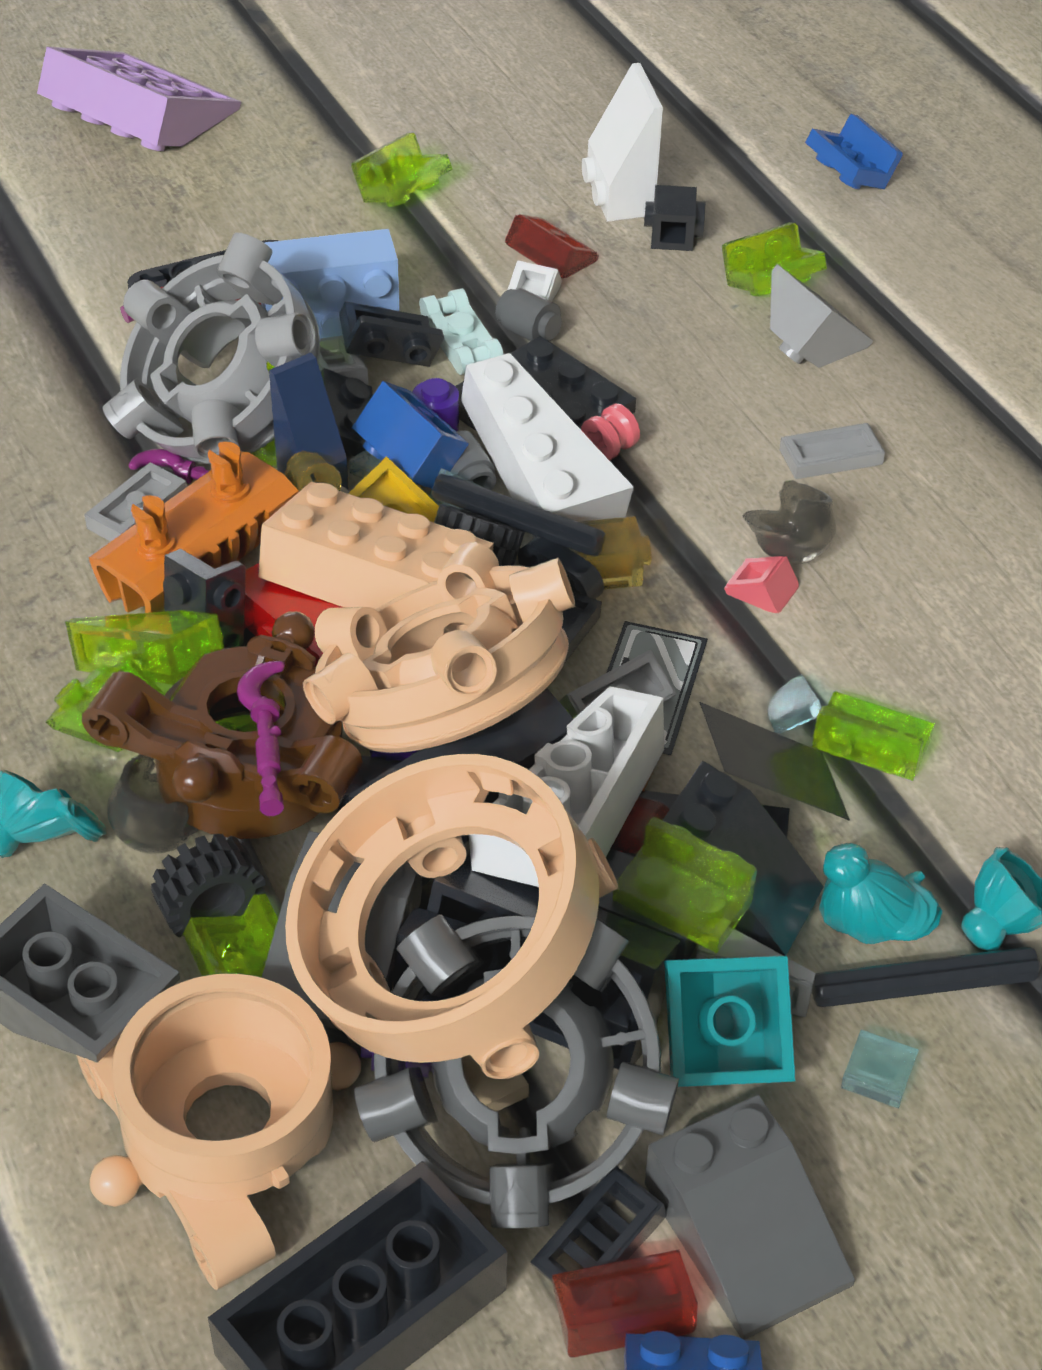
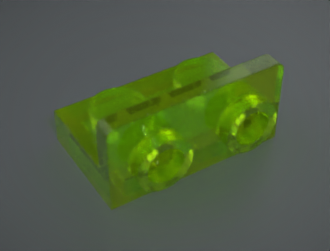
(872, 735)
(687, 885)

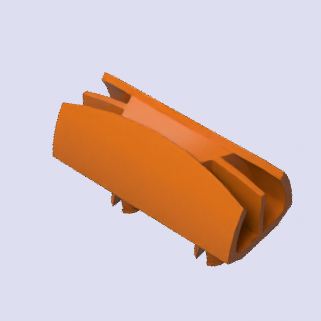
(210, 519)

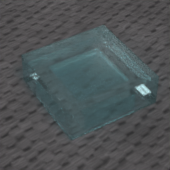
(879, 1068)

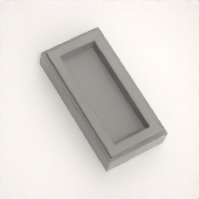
(831, 451)

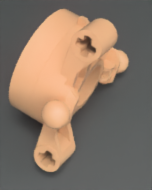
(194, 1041)

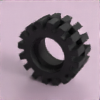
(505, 538)
(206, 881)

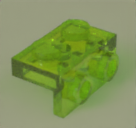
(398, 170)
(753, 257)
(233, 942)

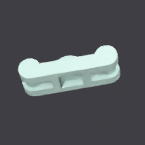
(464, 334)

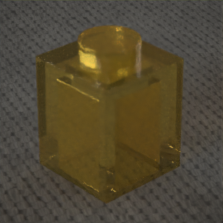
(622, 553)

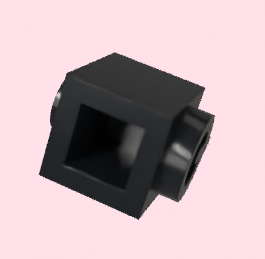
(675, 217)

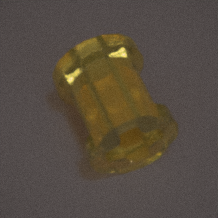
(304, 463)

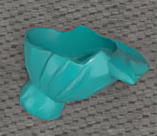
(40, 815)
(1004, 899)
(875, 900)

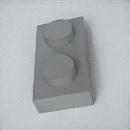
(114, 513)

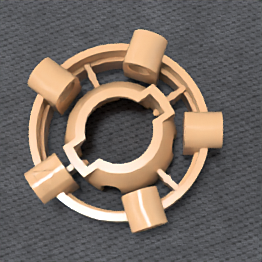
(443, 653)

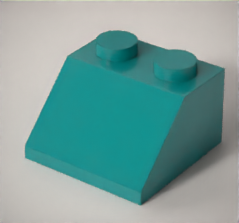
(729, 1021)

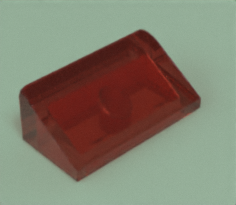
(549, 245)
(622, 1298)

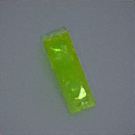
(157, 642)

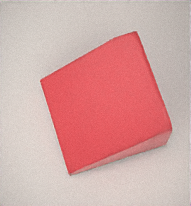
(764, 583)

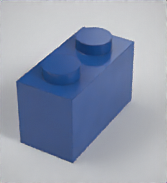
(408, 434)

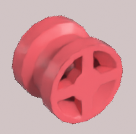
(612, 430)

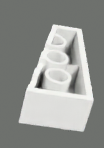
(538, 445)
(592, 772)

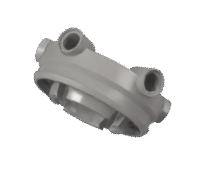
(198, 319)

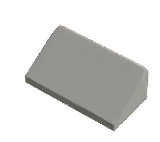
(638, 675)

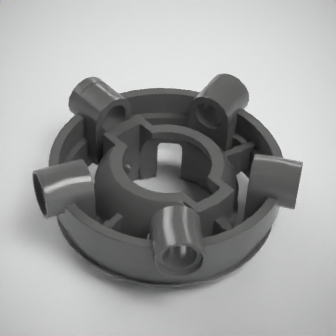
(520, 1191)

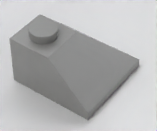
(810, 324)

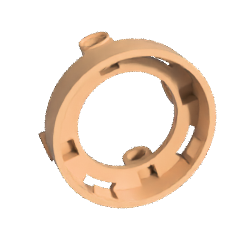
(420, 820)

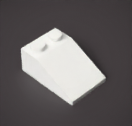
(626, 149)

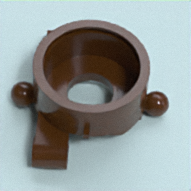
(218, 766)

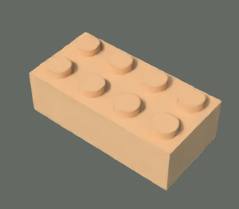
(353, 548)

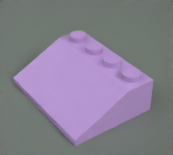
(131, 96)

